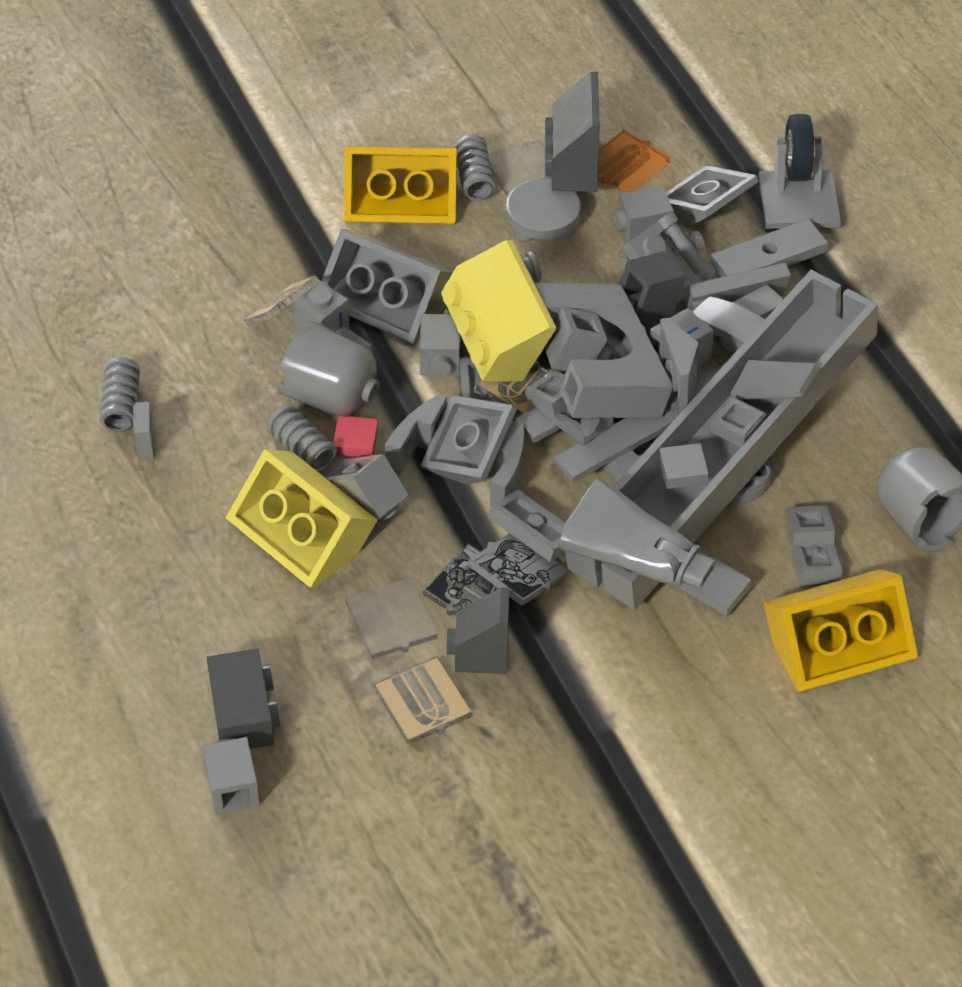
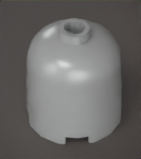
(329, 371)
(922, 496)

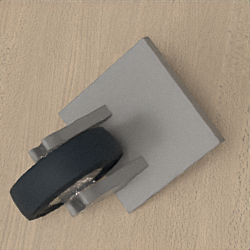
(804, 188)

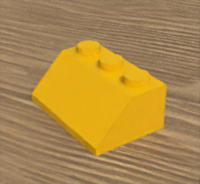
(400, 184)
(842, 629)

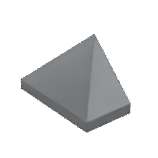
(774, 379)

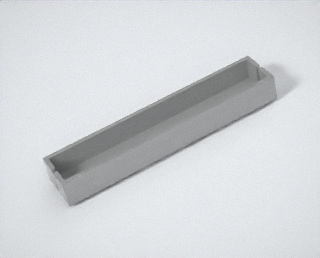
(798, 330)

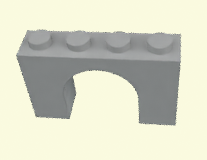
(617, 388)

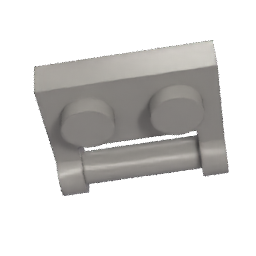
(652, 242)

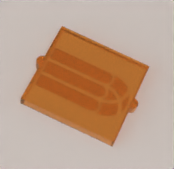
(629, 161)

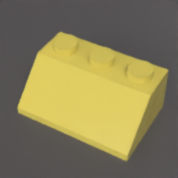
(498, 313)
(300, 517)

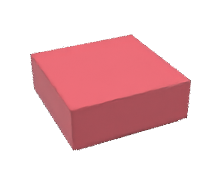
(355, 436)

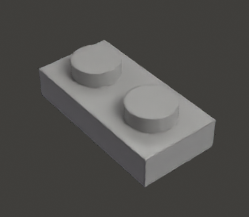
(529, 524)

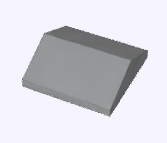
(707, 192)
(680, 360)
(468, 439)

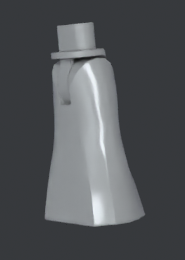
(621, 533)

